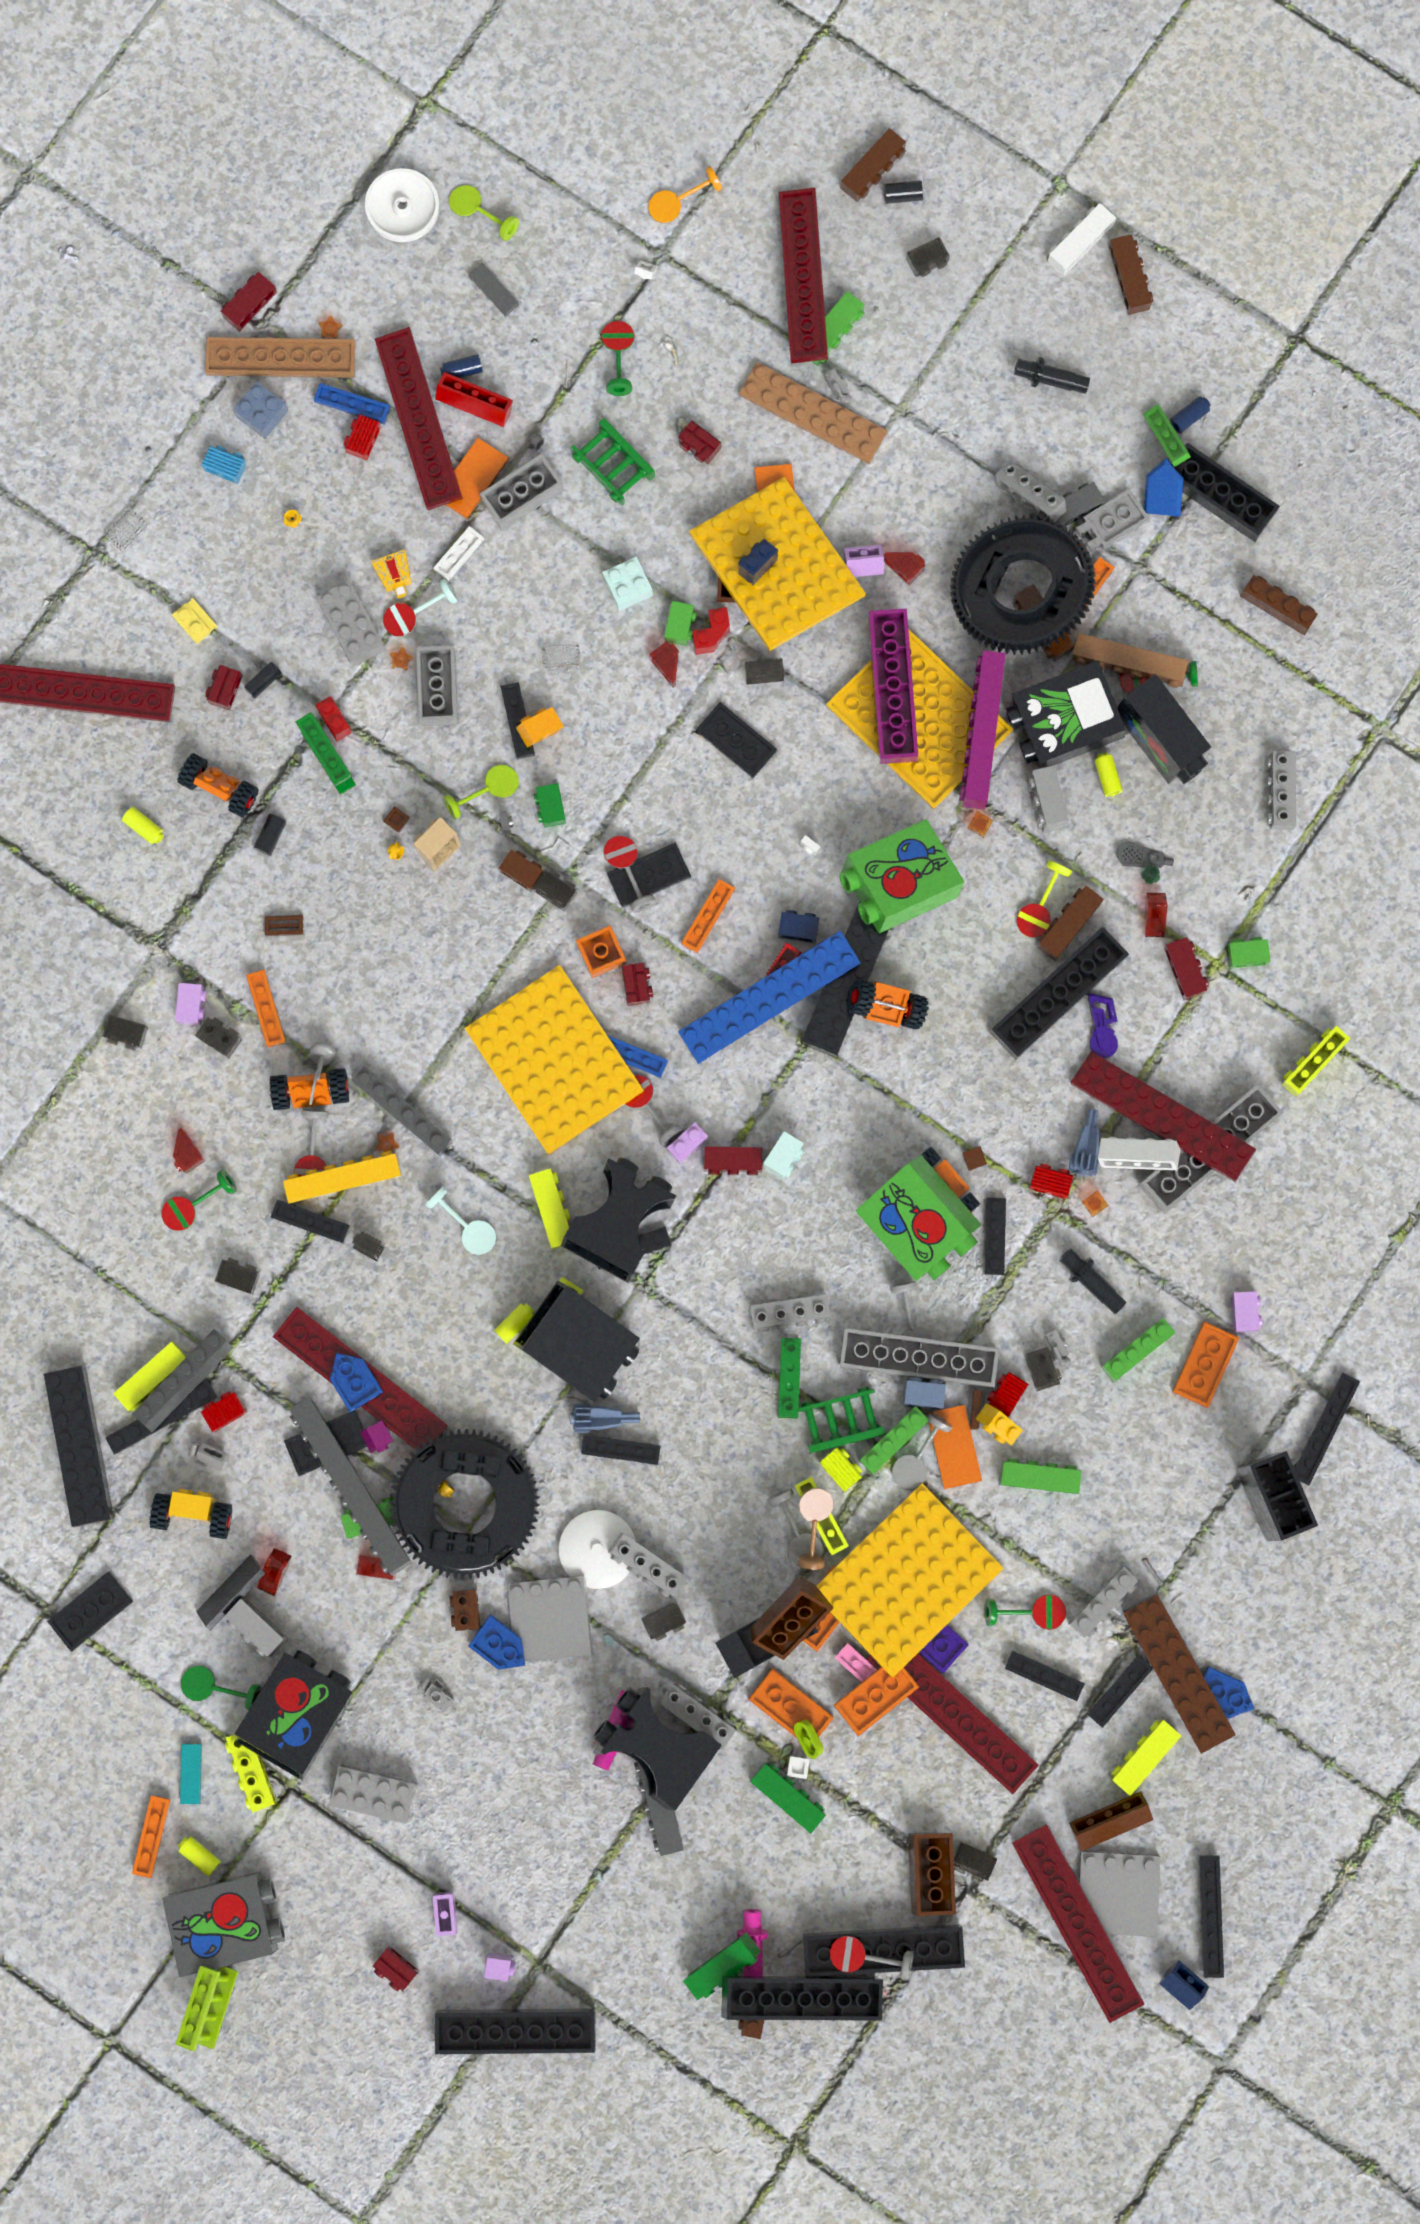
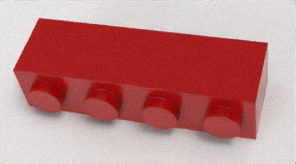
(474, 399)

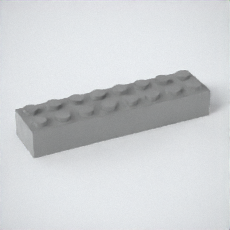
(1243, 1119)
(919, 1358)

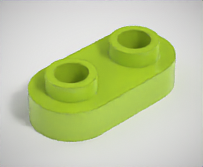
(808, 1739)

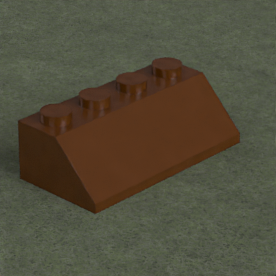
(790, 1618)
(932, 1874)

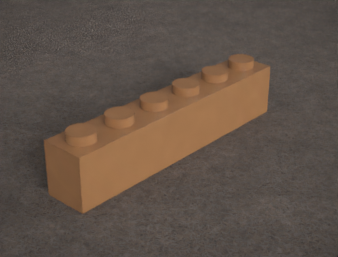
(1130, 660)

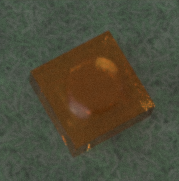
(980, 824)
(1095, 1203)

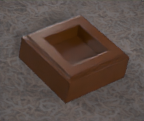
(396, 819)
(974, 1158)

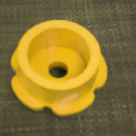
(287, 518)
(395, 851)
(445, 1490)

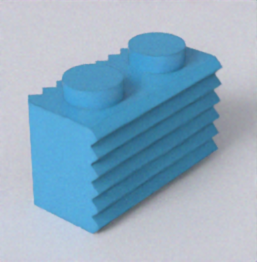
(224, 464)

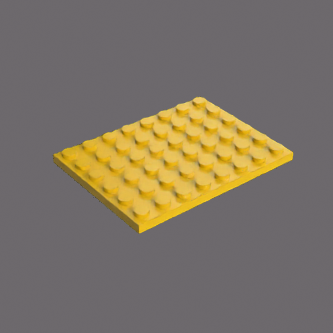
(801, 586)
(941, 722)
(554, 1059)
(907, 1580)

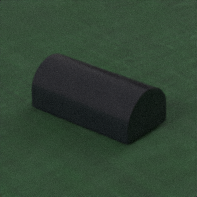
(903, 192)
(262, 680)
(270, 834)

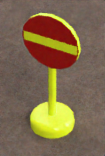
(1034, 918)

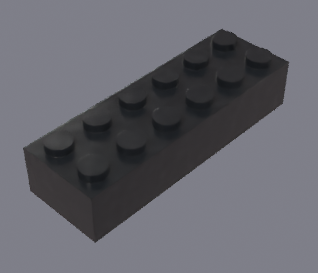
(1225, 494)

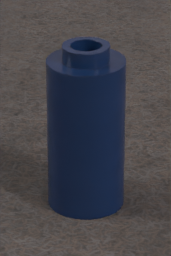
(463, 367)
(1190, 414)

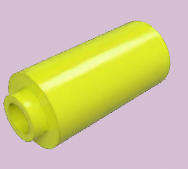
(1108, 775)
(143, 826)
(514, 1322)
(198, 1855)

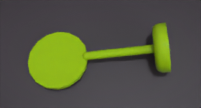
(467, 200)
(499, 781)

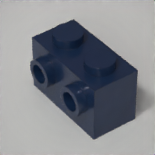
(758, 561)
(798, 927)
(1184, 1985)

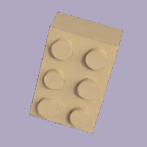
(436, 843)

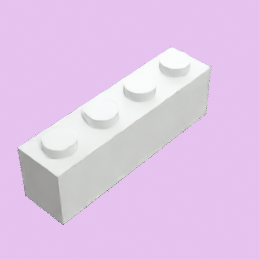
(1081, 239)
(1139, 1153)

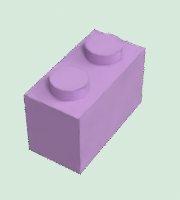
(864, 560)
(190, 1004)
(687, 1143)
(1245, 1311)
(445, 1913)
(499, 1967)

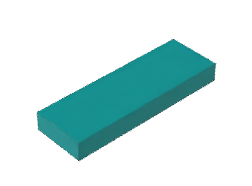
(191, 1773)

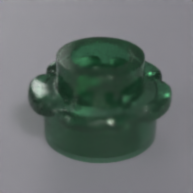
(1151, 869)

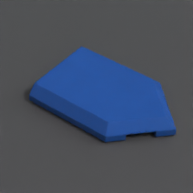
(1163, 490)
(354, 1381)
(498, 1645)
(1229, 1692)

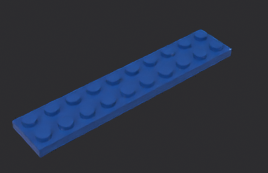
(769, 997)

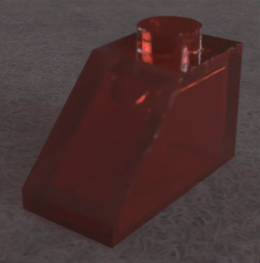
(905, 565)
(666, 661)
(1155, 914)
(186, 1153)
(370, 1567)
(275, 1570)

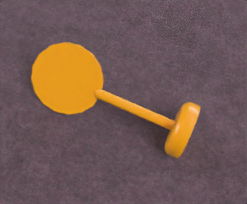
(666, 205)

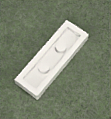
(458, 553)

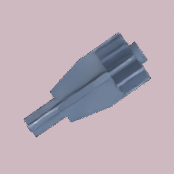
(1084, 1159)
(599, 1417)

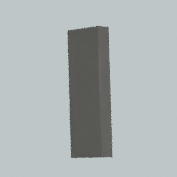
(493, 289)

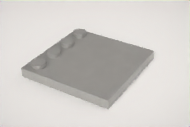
(551, 1617)
(1122, 1891)

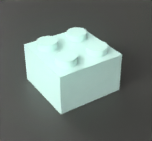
(627, 584)
(783, 1155)

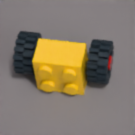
(191, 1506)

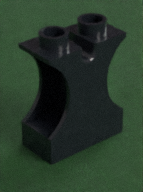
(611, 1232)
(741, 1653)
(667, 1757)

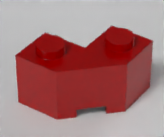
(708, 639)

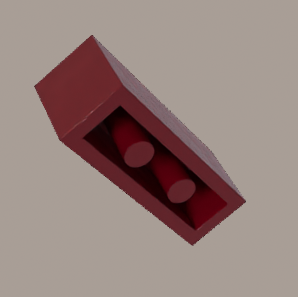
(248, 301)
(1186, 968)
(733, 1160)

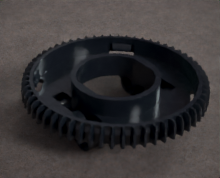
(987, 561)
(460, 1551)

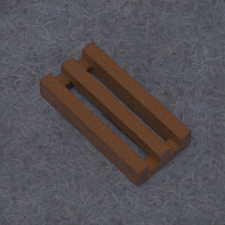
(300, 925)
(976, 1406)

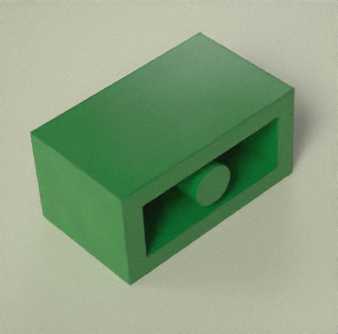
(550, 805)

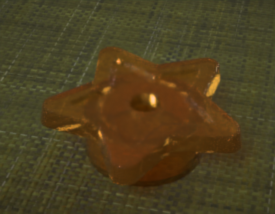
(330, 332)
(401, 654)
(383, 1139)

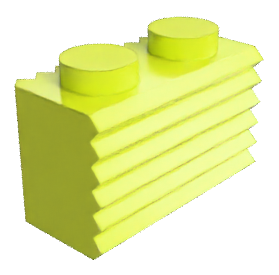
(840, 1469)

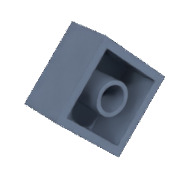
(260, 410)
(924, 1394)

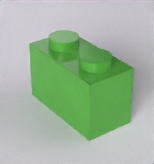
(679, 623)
(1248, 953)

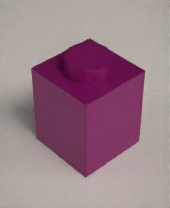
(377, 1437)

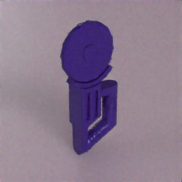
(1103, 1041)

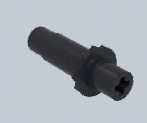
(1050, 375)
(1082, 1271)

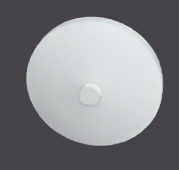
(402, 205)
(586, 1547)

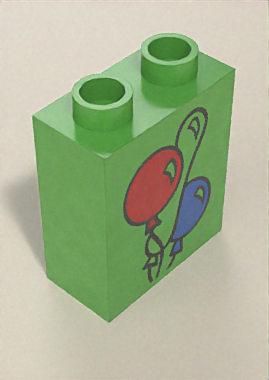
(901, 876)
(920, 1219)

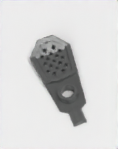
(1145, 856)

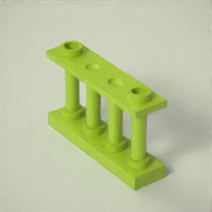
(206, 2007)

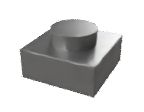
(506, 822)

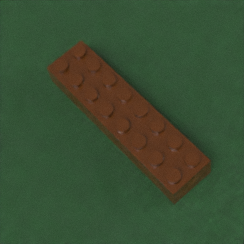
(1179, 1673)

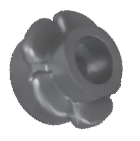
(535, 441)

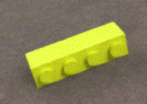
(550, 1206)
(149, 1377)
(828, 1527)
(1145, 1757)

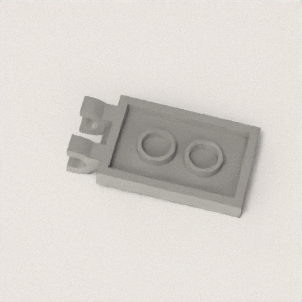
(1112, 521)

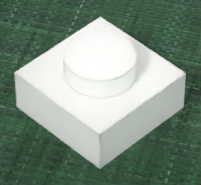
(645, 270)
(809, 846)
(798, 1767)

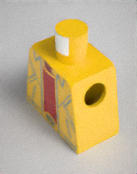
(393, 572)

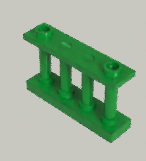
(618, 444)
(325, 753)
(789, 1378)
(854, 1434)

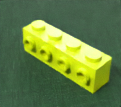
(1319, 1057)
(252, 1776)

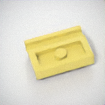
(194, 621)

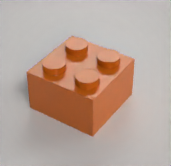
(601, 951)

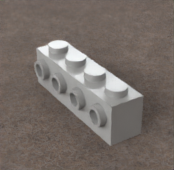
(1030, 492)
(1282, 790)
(791, 1311)
(647, 1565)
(1103, 1601)
(697, 1715)

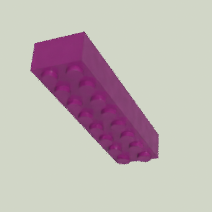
(893, 686)
(983, 733)

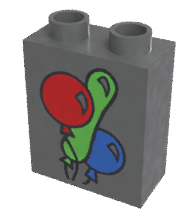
(223, 1923)

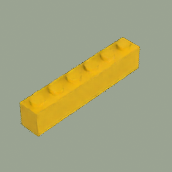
(343, 1177)

